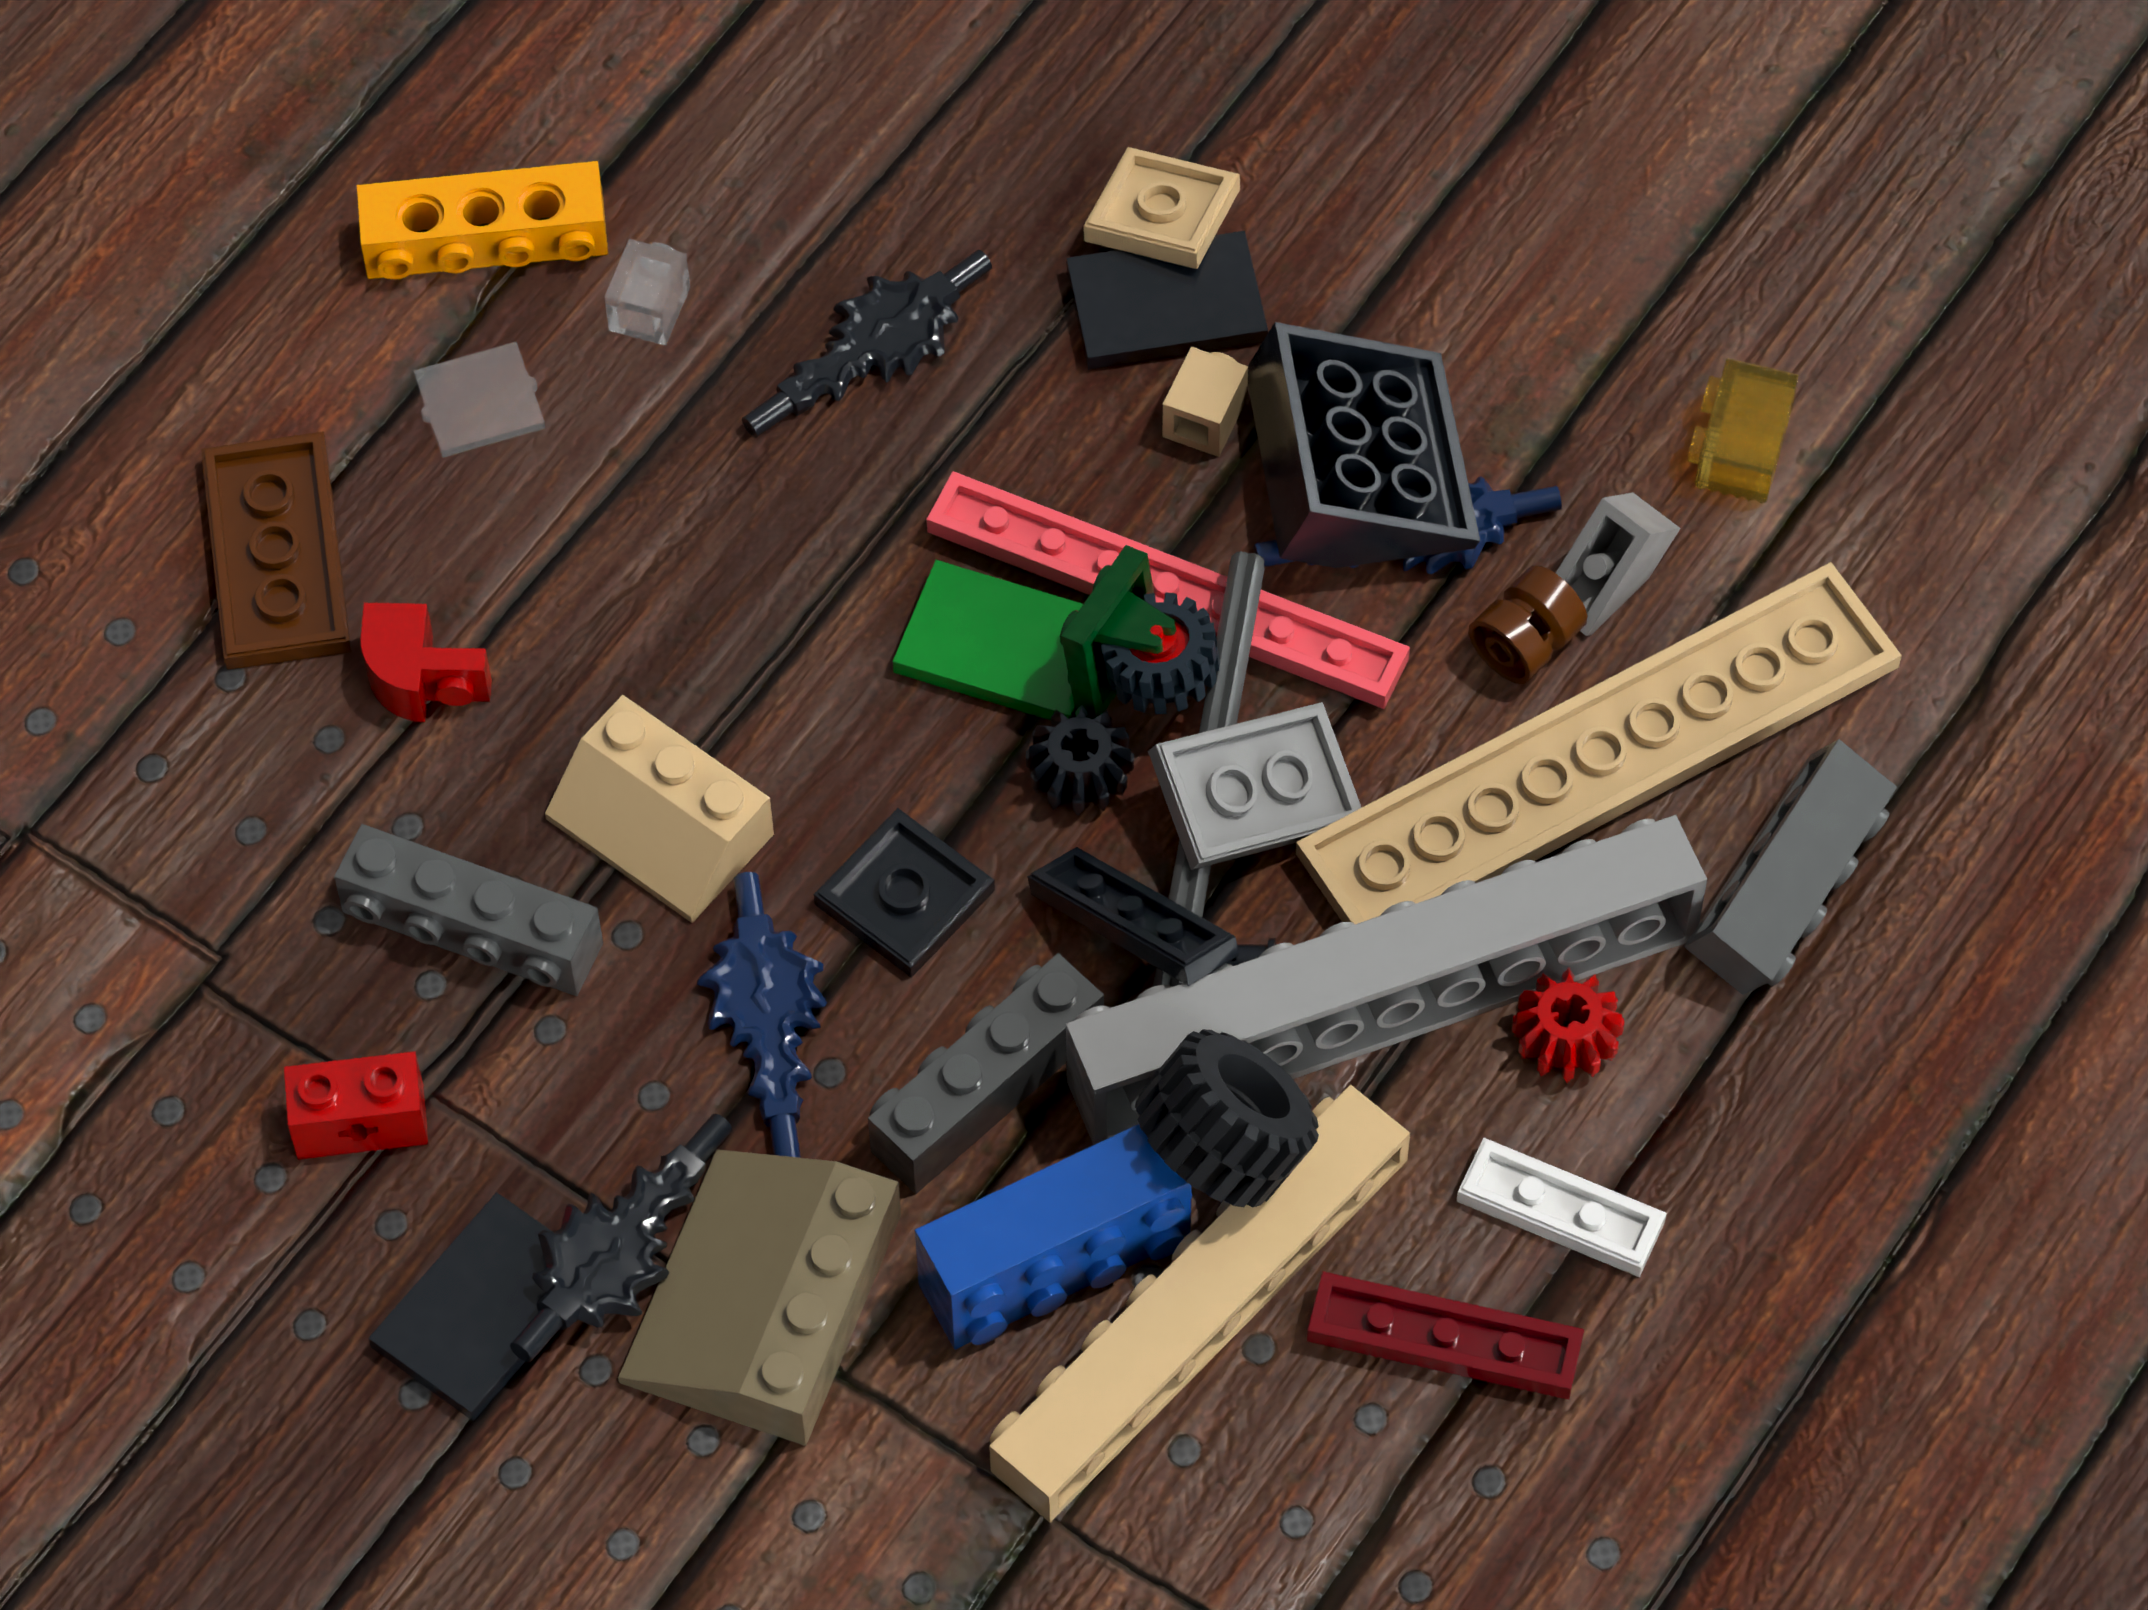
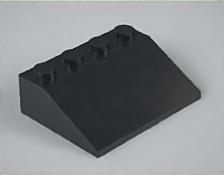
(1358, 449)

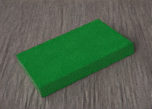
(989, 641)

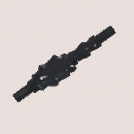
(884, 329)
(606, 1256)

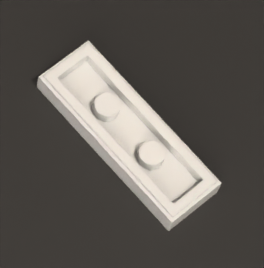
(1561, 1207)

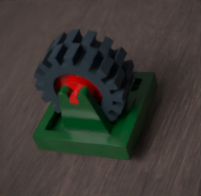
(1137, 646)

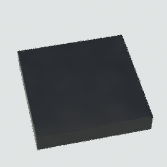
(904, 892)

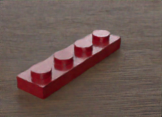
(1445, 1335)

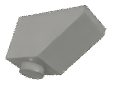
(1615, 555)

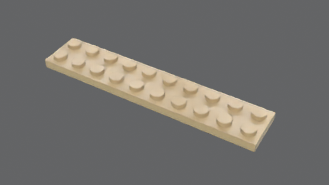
(1604, 749)

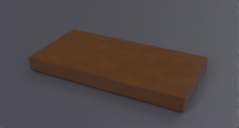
(275, 550)

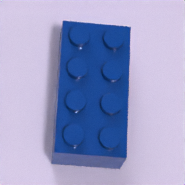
(1051, 1237)

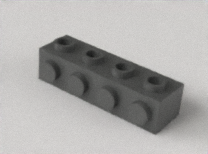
(1792, 868)
(469, 910)
(981, 1075)

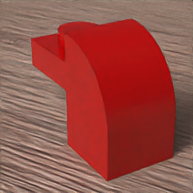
(409, 671)

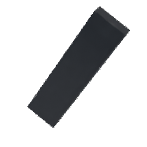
(1133, 916)

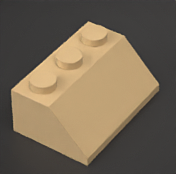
(660, 809)

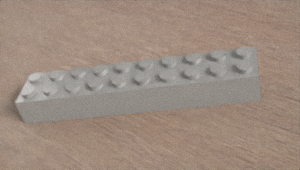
(1403, 969)

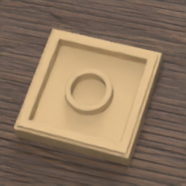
(1162, 207)

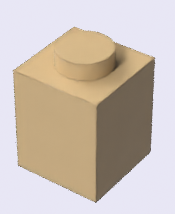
(1205, 401)

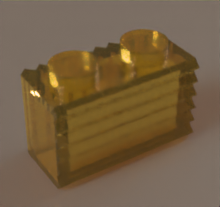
(1745, 429)

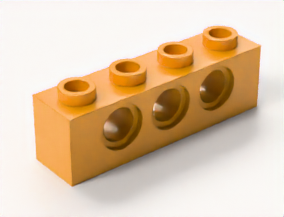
(459, 203)

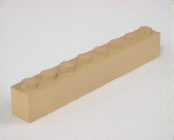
(1193, 1309)

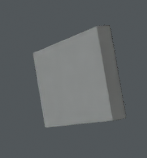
(1254, 784)

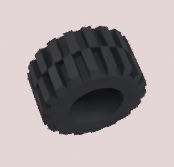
(1227, 1118)

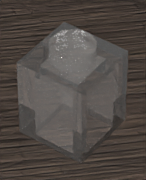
(647, 291)

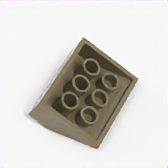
(765, 1289)

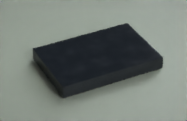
(1156, 309)
(469, 1309)

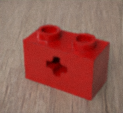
(356, 1105)

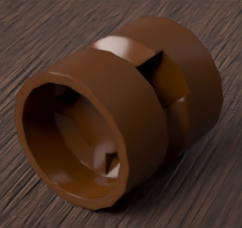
(1531, 620)

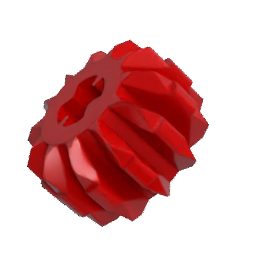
(1585, 1040)

